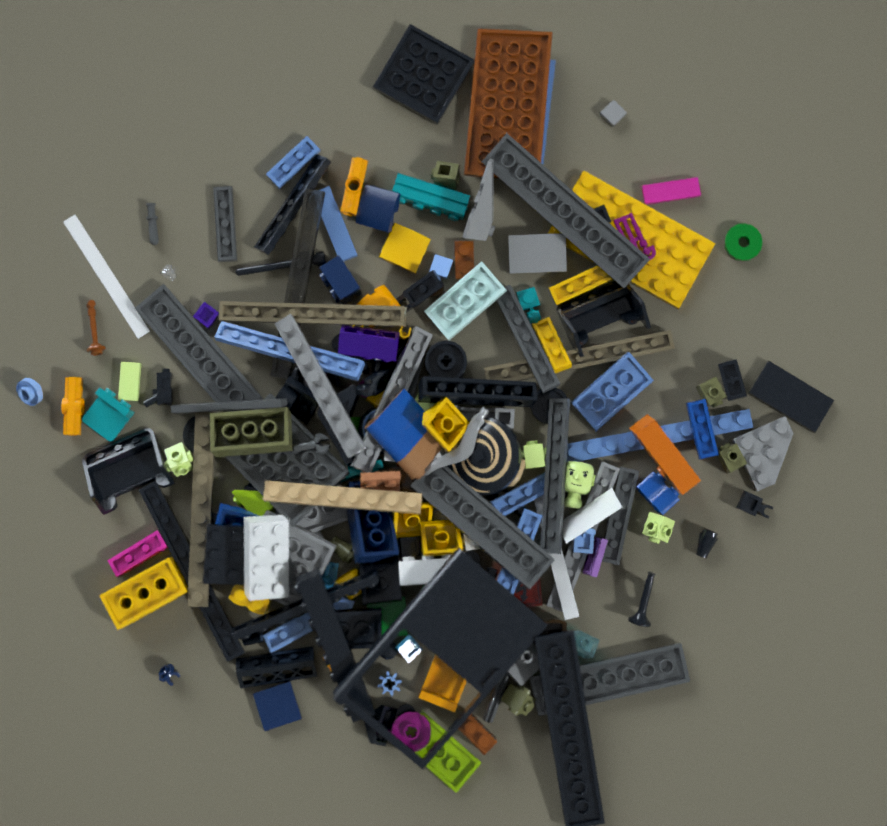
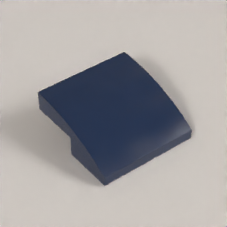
(377, 208)

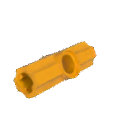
(356, 176)
(73, 406)

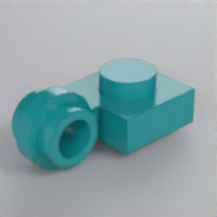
(528, 300)

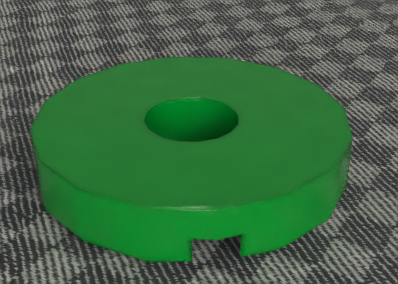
(745, 231)

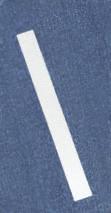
(106, 276)
(561, 576)

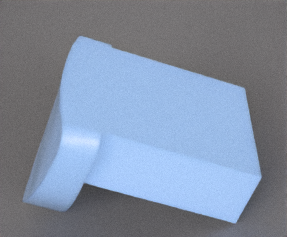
(584, 542)

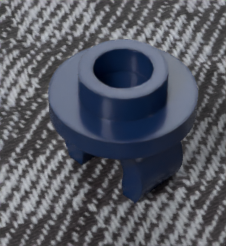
(166, 672)

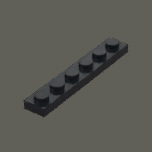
(292, 205)

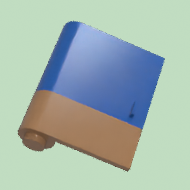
(403, 435)

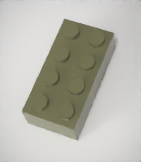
(251, 432)

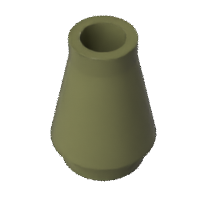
(343, 550)

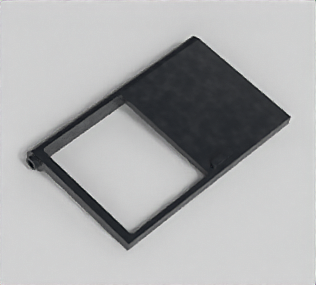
(464, 622)

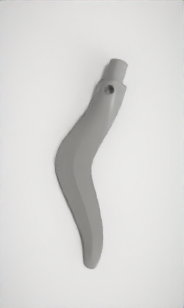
(465, 447)

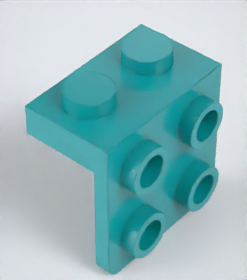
(108, 414)

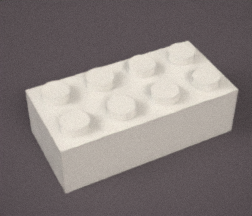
(266, 557)

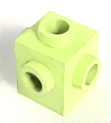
(179, 459)
(658, 528)

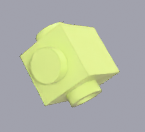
(533, 454)

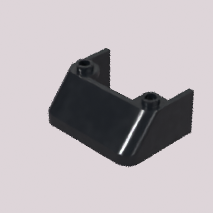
(600, 309)

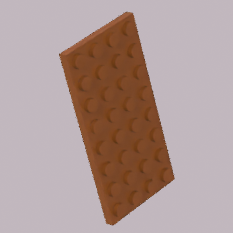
(508, 93)

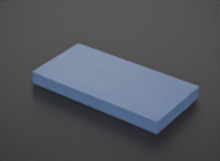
(612, 391)

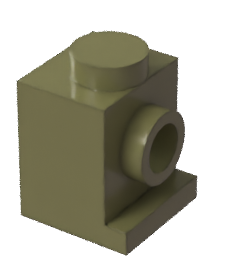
(446, 174)

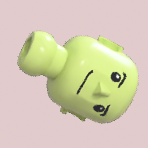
(578, 482)

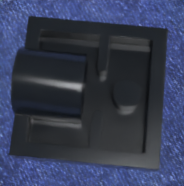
(299, 399)

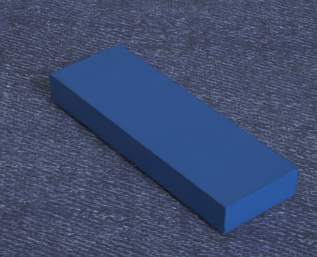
(702, 429)

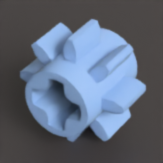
(386, 687)

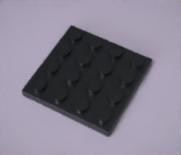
(423, 74)

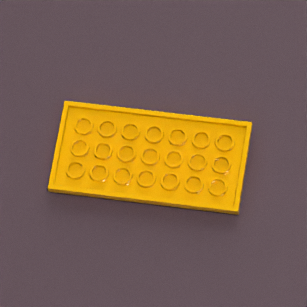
(678, 248)

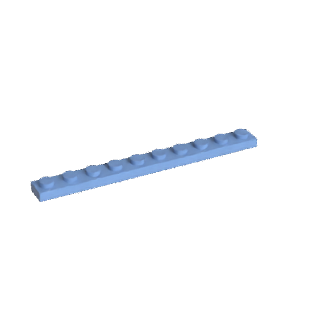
(676, 433)

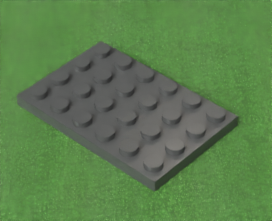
(291, 467)

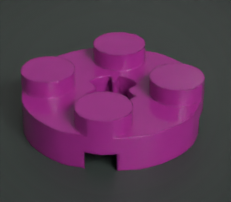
(416, 721)

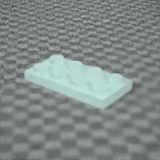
(465, 300)

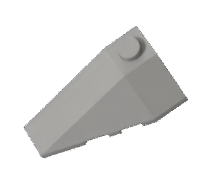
(482, 215)

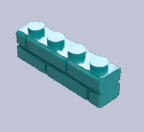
(432, 197)

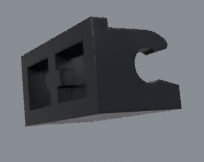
(732, 380)

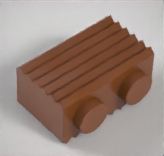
(478, 734)

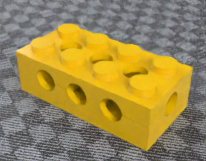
(132, 588)

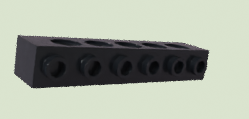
(477, 391)

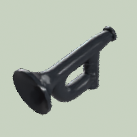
(640, 617)

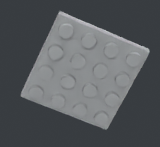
(306, 554)

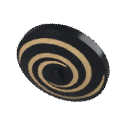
(494, 458)

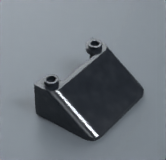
(125, 467)

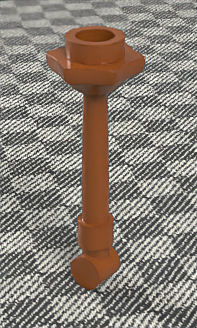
(95, 348)

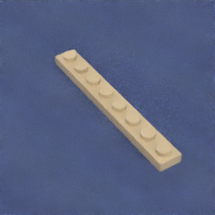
(342, 497)

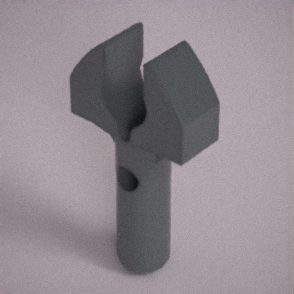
(313, 445)

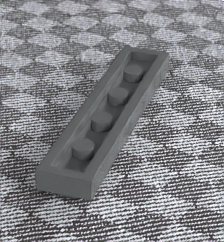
(619, 520)

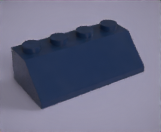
(371, 533)

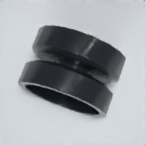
(449, 352)

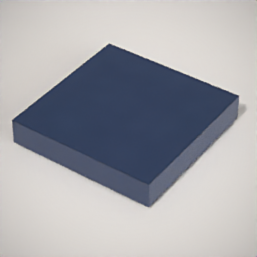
(277, 706)

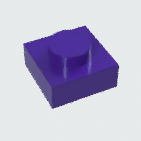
(206, 315)

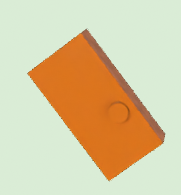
(665, 454)

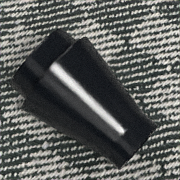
(706, 542)

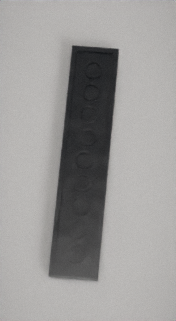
(569, 729)

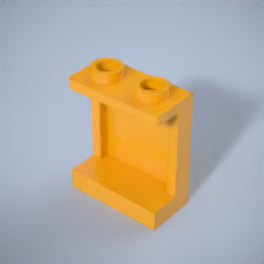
(442, 685)

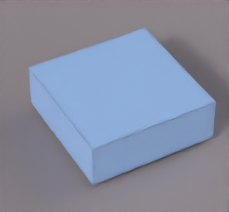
(441, 265)

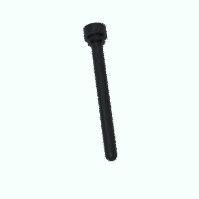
(318, 259)

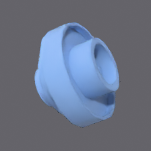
(29, 391)

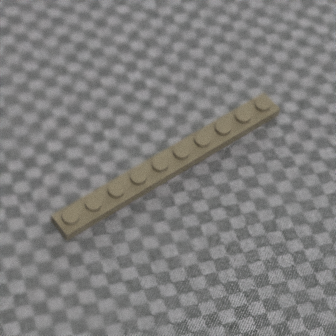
(313, 313)
(592, 356)
(200, 510)

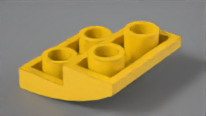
(404, 248)

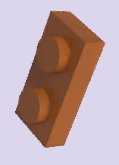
(463, 258)

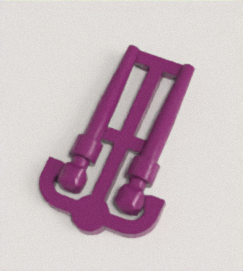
(643, 243)

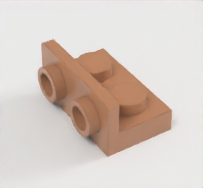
(381, 481)

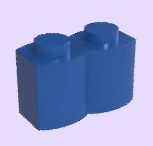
(658, 493)

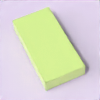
(129, 381)

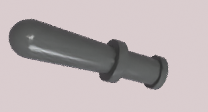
(153, 232)

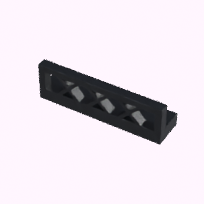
(274, 664)

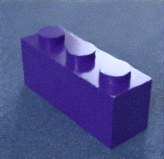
(368, 343)

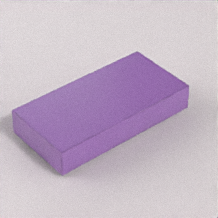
(594, 560)

